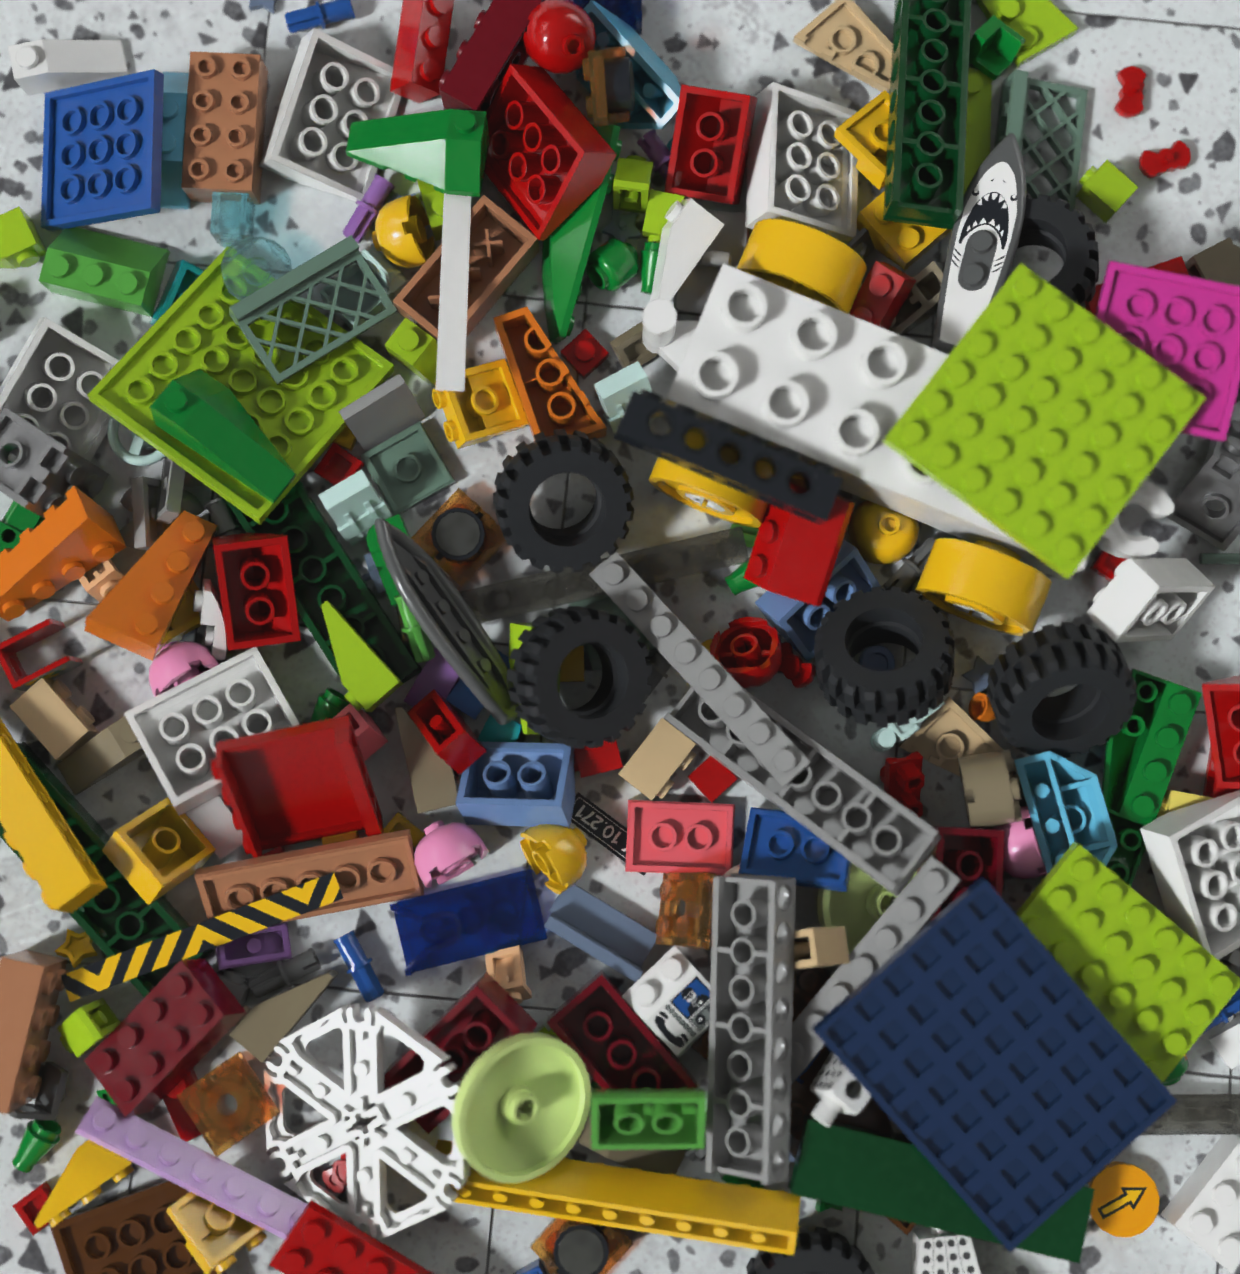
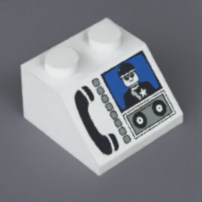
(672, 1001)

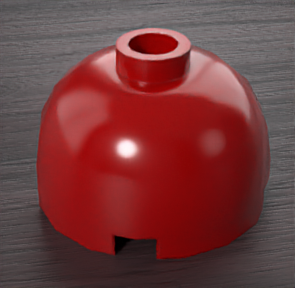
(559, 36)
(748, 651)

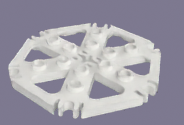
(346, 1103)

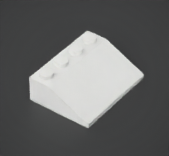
(312, 125)
(798, 164)
(52, 388)
(188, 720)
(1199, 870)

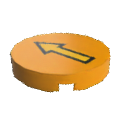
(1123, 1199)

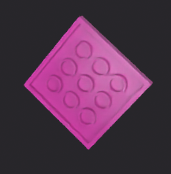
(1186, 328)

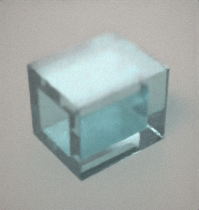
(231, 217)

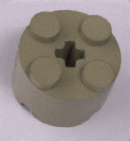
(990, 789)

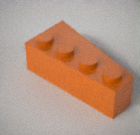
(543, 380)
(150, 593)

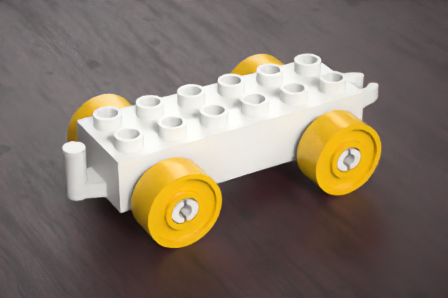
(809, 378)

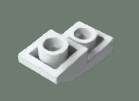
(211, 615)
(217, 826)

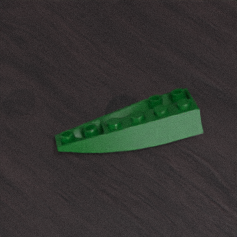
(568, 250)
(1142, 764)

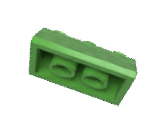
(105, 270)
(648, 1118)

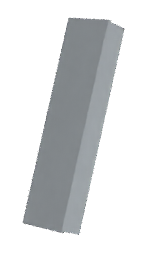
(824, 798)
(750, 1027)

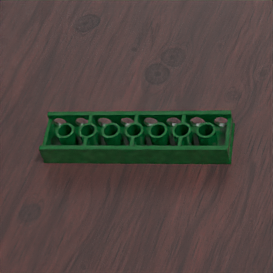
(927, 112)
(327, 573)
(117, 915)
(898, 1182)

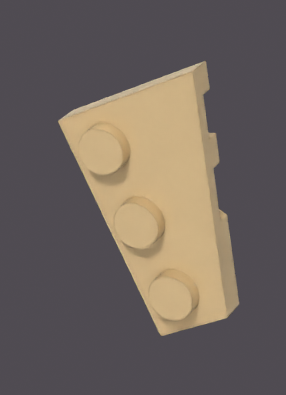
(850, 42)
(949, 736)

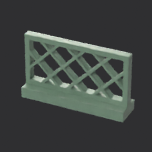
(1011, 119)
(297, 282)

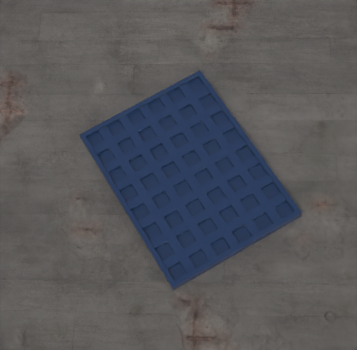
(994, 1064)

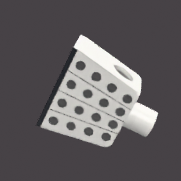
(837, 1092)
(942, 1253)

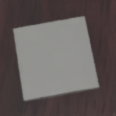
(382, 413)

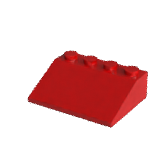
(542, 149)

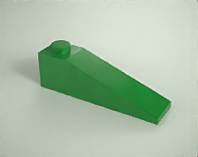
(433, 147)
(220, 429)

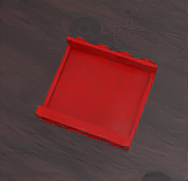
(297, 785)

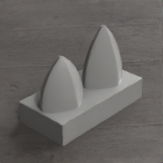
(172, 496)
(142, 501)

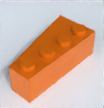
(56, 552)

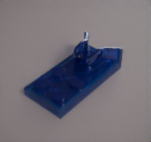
(469, 921)

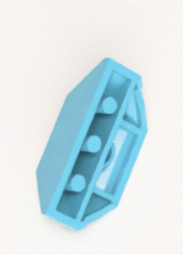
(654, 83)
(173, 138)
(1065, 807)

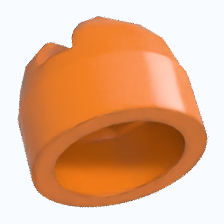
(980, 708)

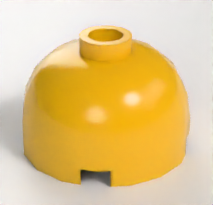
(402, 232)
(882, 533)
(557, 853)

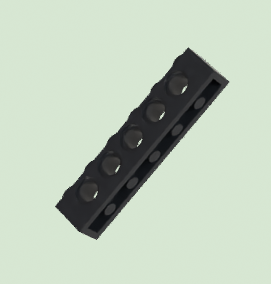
(707, 462)

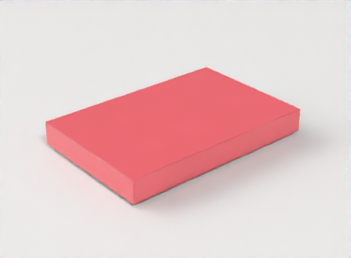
(679, 837)

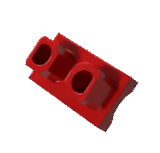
(904, 780)

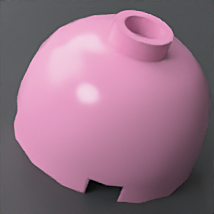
(177, 664)
(1021, 848)
(447, 851)

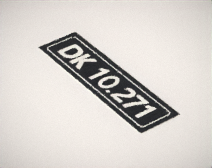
(600, 826)

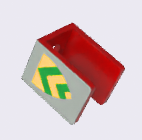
(10, 660)

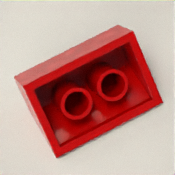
(710, 144)
(796, 554)
(256, 589)
(1223, 722)

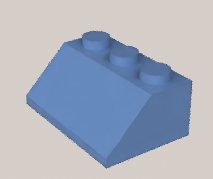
(800, 620)
(519, 785)

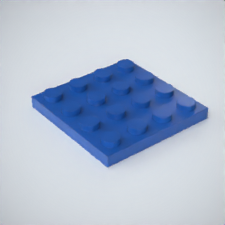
(102, 151)

